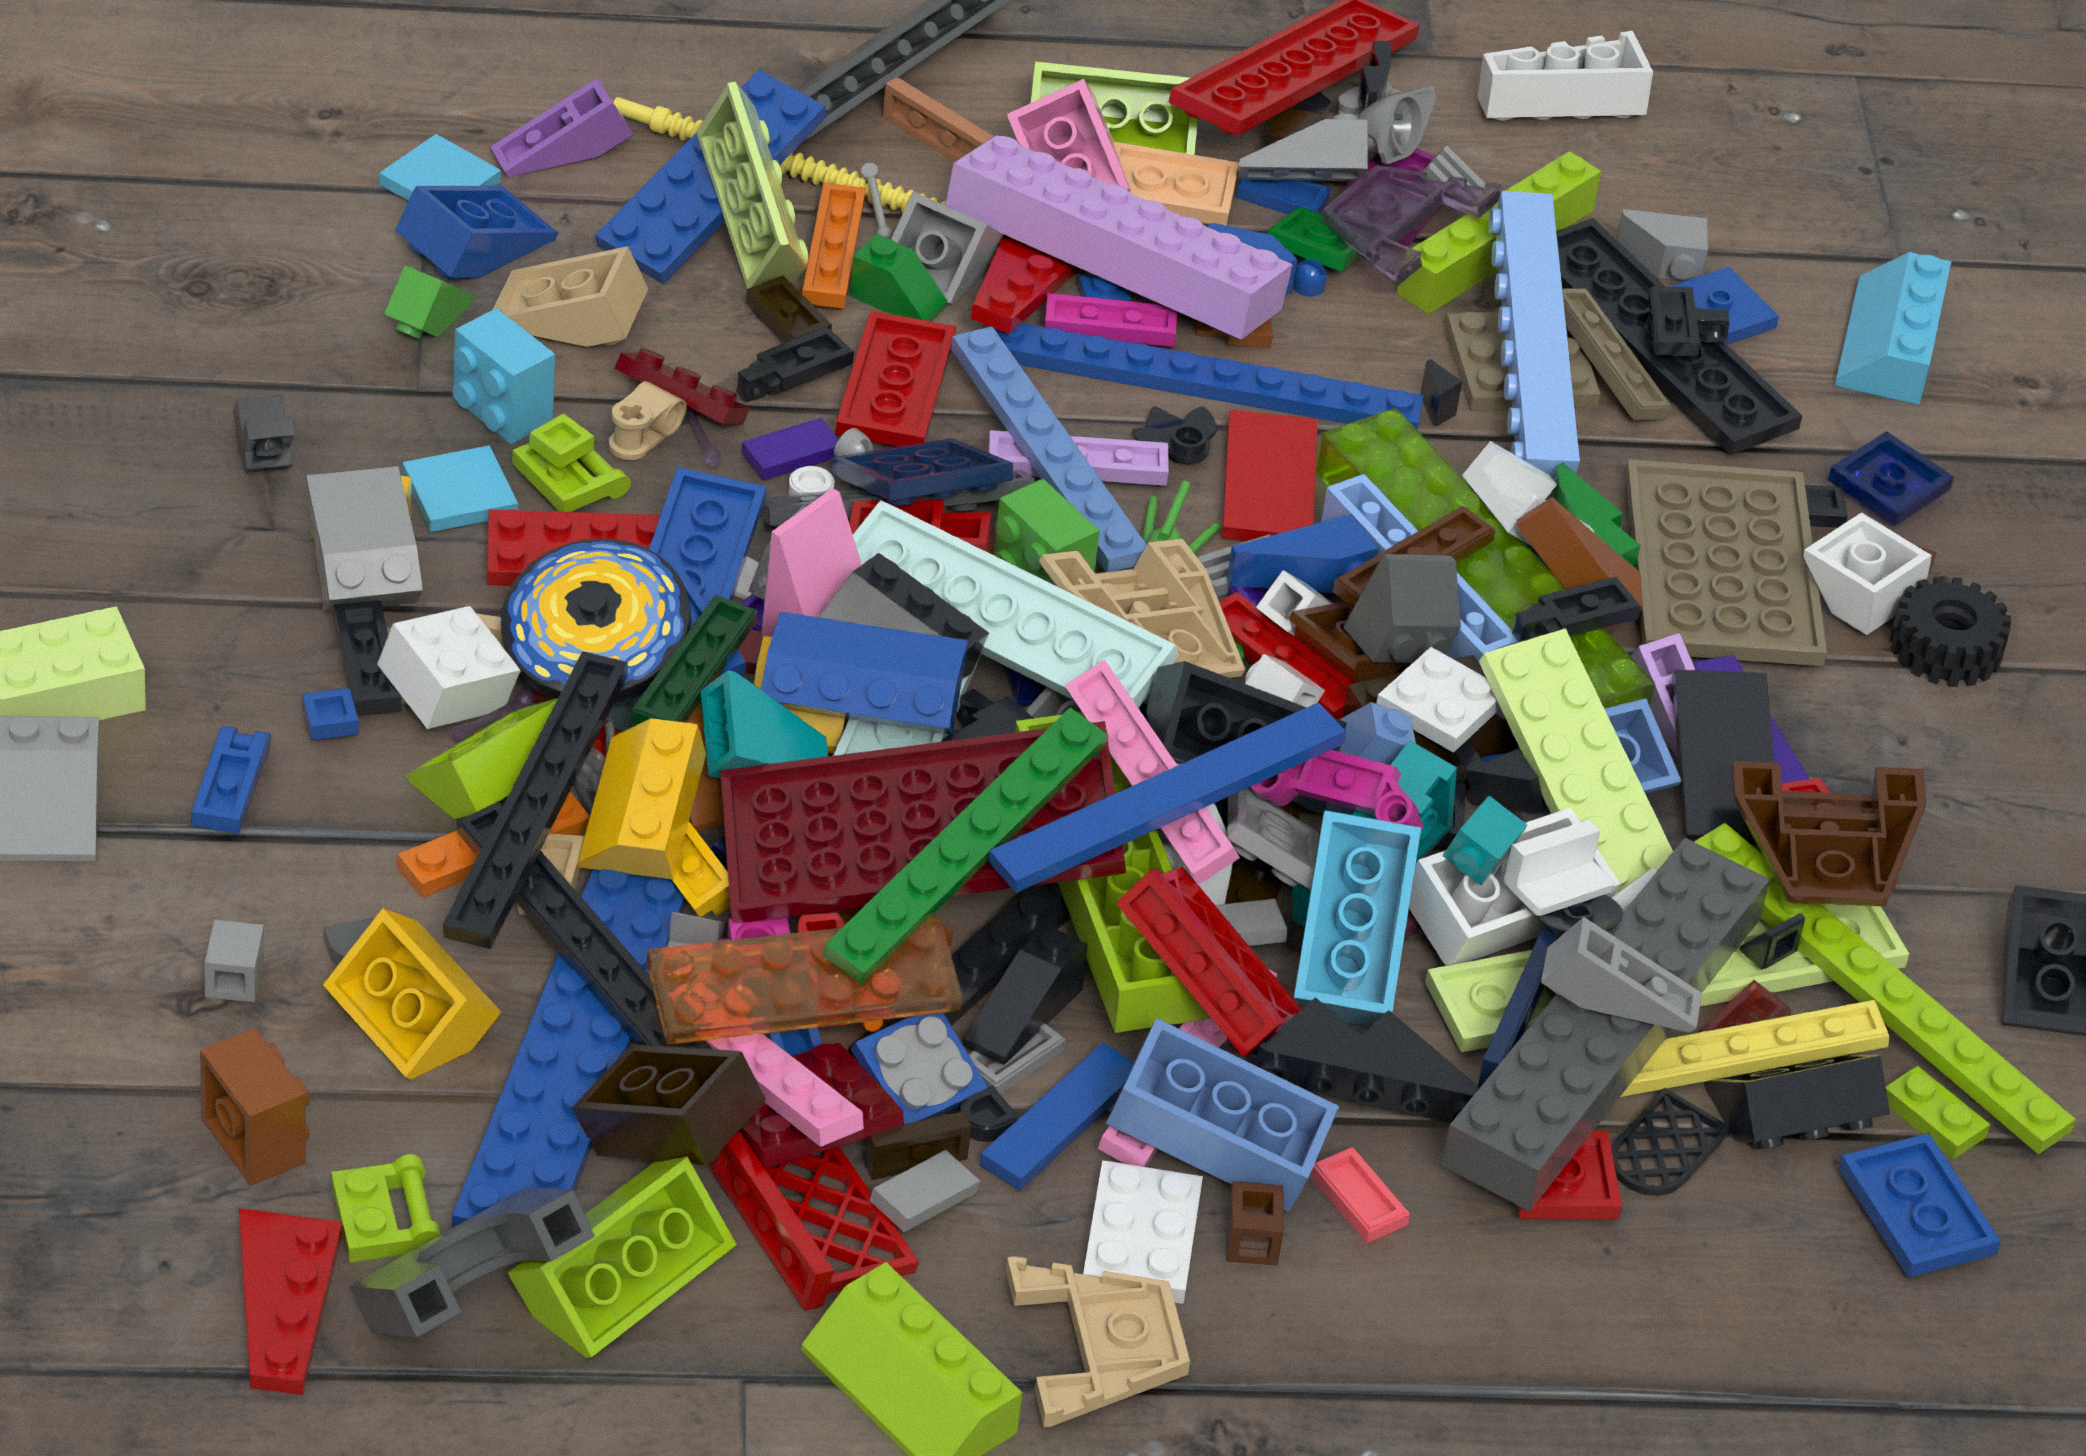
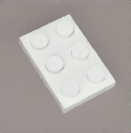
(1144, 1224)

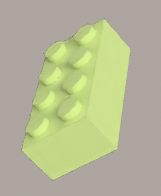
(71, 668)

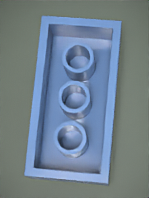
(1221, 1112)

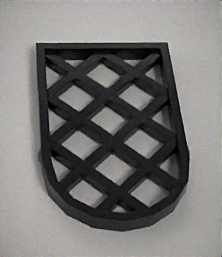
(1688, 1110)

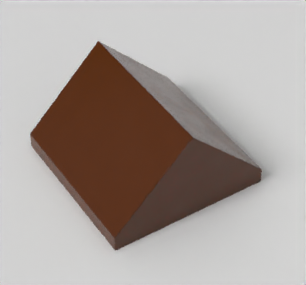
(1324, 634)

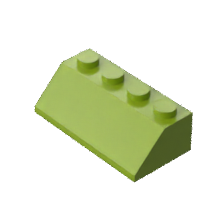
(1131, 103)
(644, 1249)
(912, 1370)

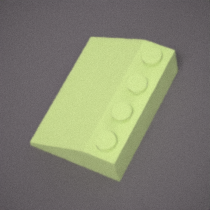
(750, 190)

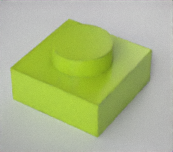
(561, 441)

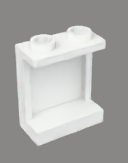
(1508, 486)

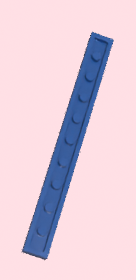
(1205, 376)

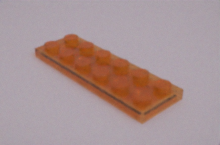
(790, 985)

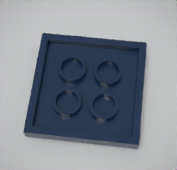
(922, 469)

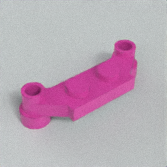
(1346, 783)

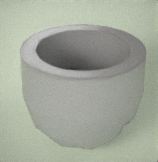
(852, 442)

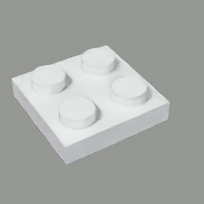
(1441, 698)

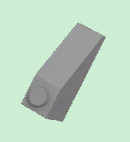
(1323, 152)
(1617, 980)

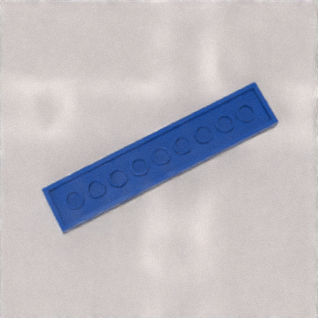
(566, 1049)

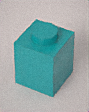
(1484, 840)

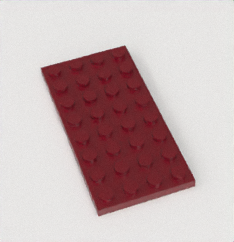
(846, 824)

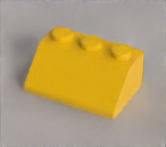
(644, 799)
(410, 995)

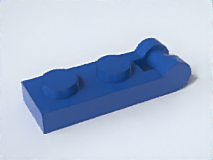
(230, 779)

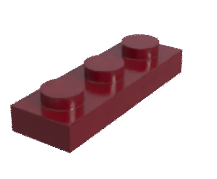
(712, 402)

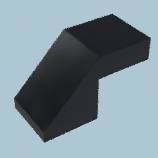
(1505, 779)

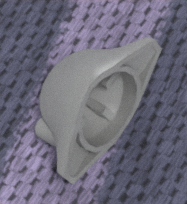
(1398, 122)

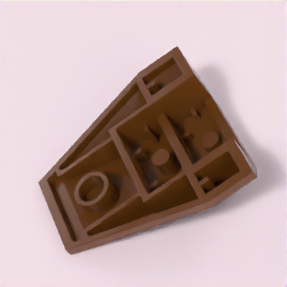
(1832, 843)

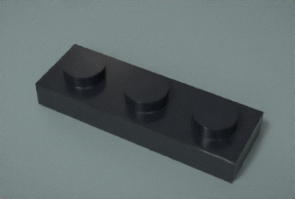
(361, 641)

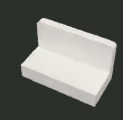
(1557, 869)

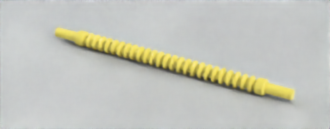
(661, 120)

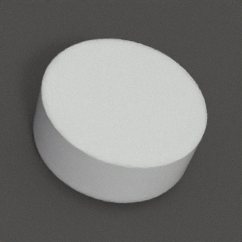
(810, 480)

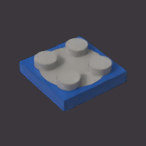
(920, 1066)

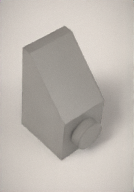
(1665, 243)

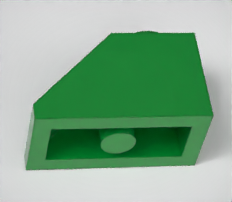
(895, 281)

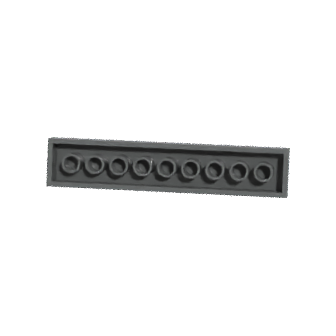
(1580, 1060)

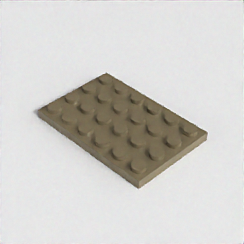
(1726, 561)

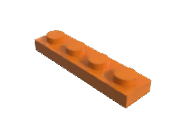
(833, 245)
(449, 859)

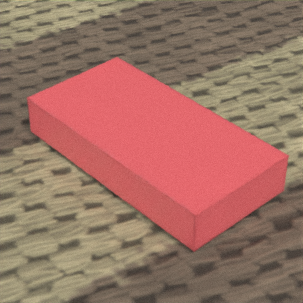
(1360, 1195)

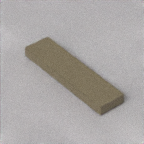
(1613, 357)

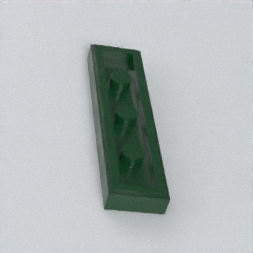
(696, 662)

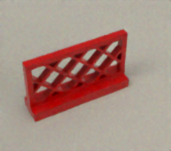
(1209, 957)
(779, 1226)

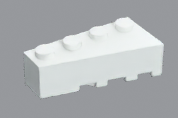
(1567, 80)

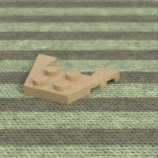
(1123, 1332)

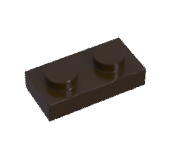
(785, 309)
(913, 1143)

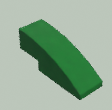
(1595, 511)

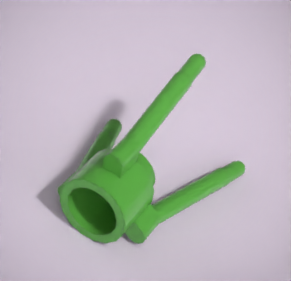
(1167, 531)

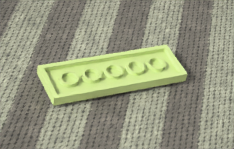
(1576, 749)

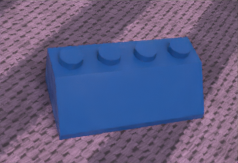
(865, 672)

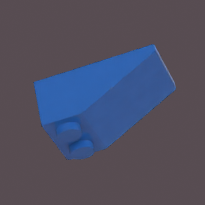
(471, 228)

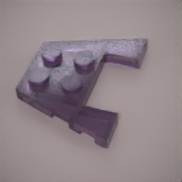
(1389, 205)

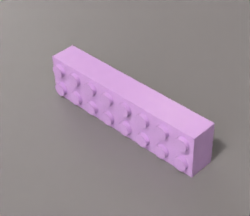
(1119, 236)

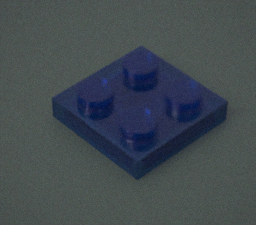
(1890, 478)

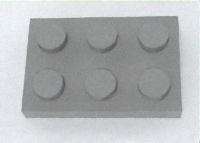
(1273, 836)

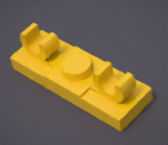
(701, 876)

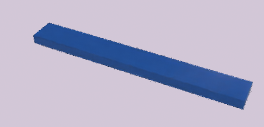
(1166, 797)

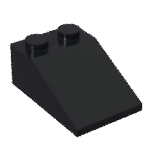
(2045, 961)

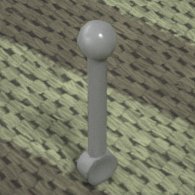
(870, 174)

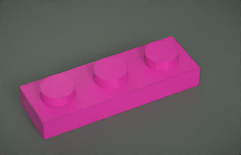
(1112, 319)

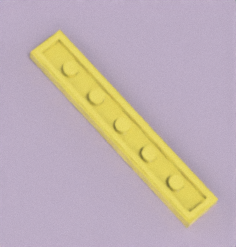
(1762, 1046)

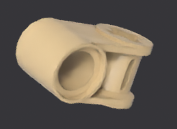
(644, 420)

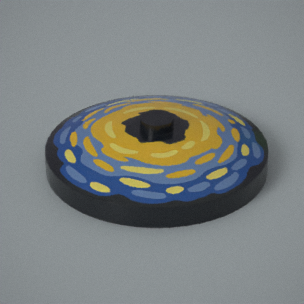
(599, 601)

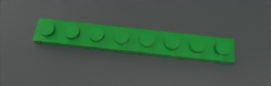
(964, 846)

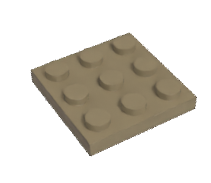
(1478, 359)

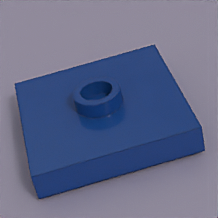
(1727, 291)

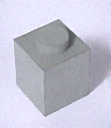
(234, 960)

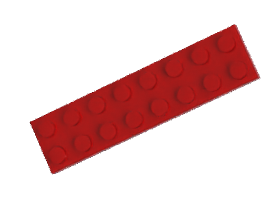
(1291, 65)

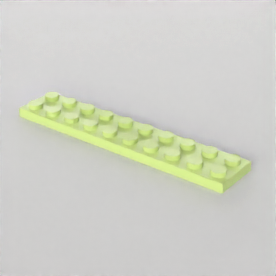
(1478, 991)

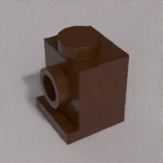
(1255, 1223)

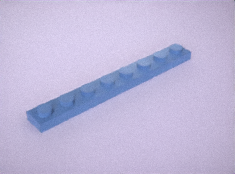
(1047, 443)

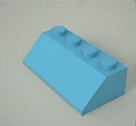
(1894, 327)
(1357, 916)

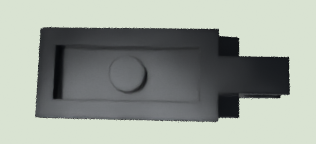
(794, 364)
(1578, 610)

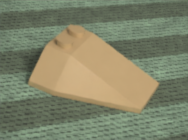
(1162, 594)

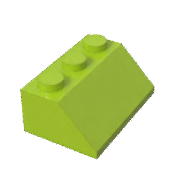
(483, 765)

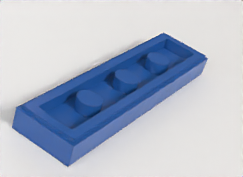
(1058, 1117)

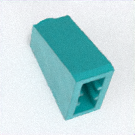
(752, 728)

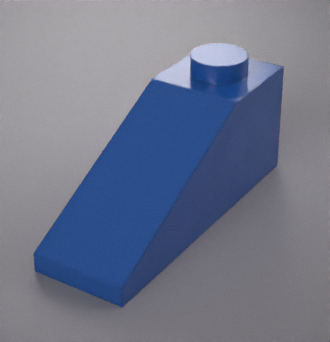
(1310, 553)

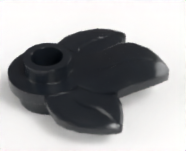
(1185, 438)

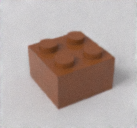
(253, 1105)

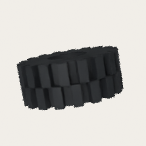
(1946, 653)

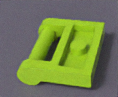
(573, 484)
(368, 1214)

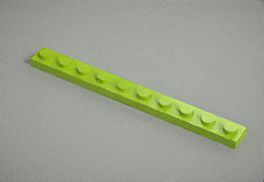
(1907, 1008)

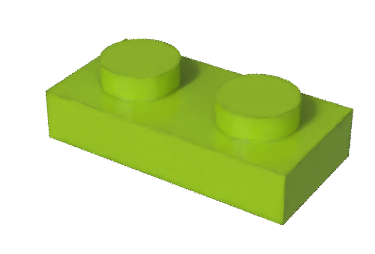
(1936, 1111)

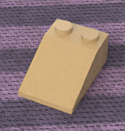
(576, 298)

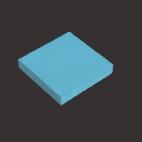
(437, 164)
(458, 487)

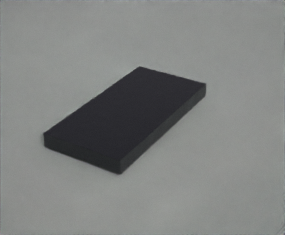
(1718, 722)

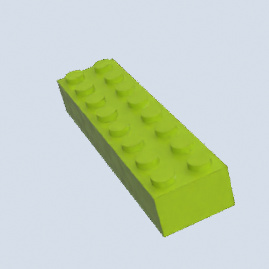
(1125, 966)

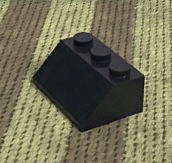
(891, 598)
(1802, 1099)

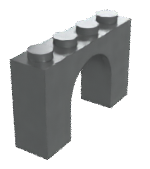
(419, 1287)

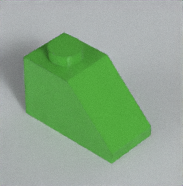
(425, 303)

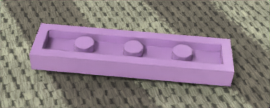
(1110, 458)

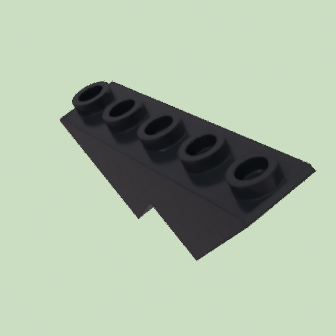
(1380, 1068)

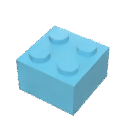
(503, 375)

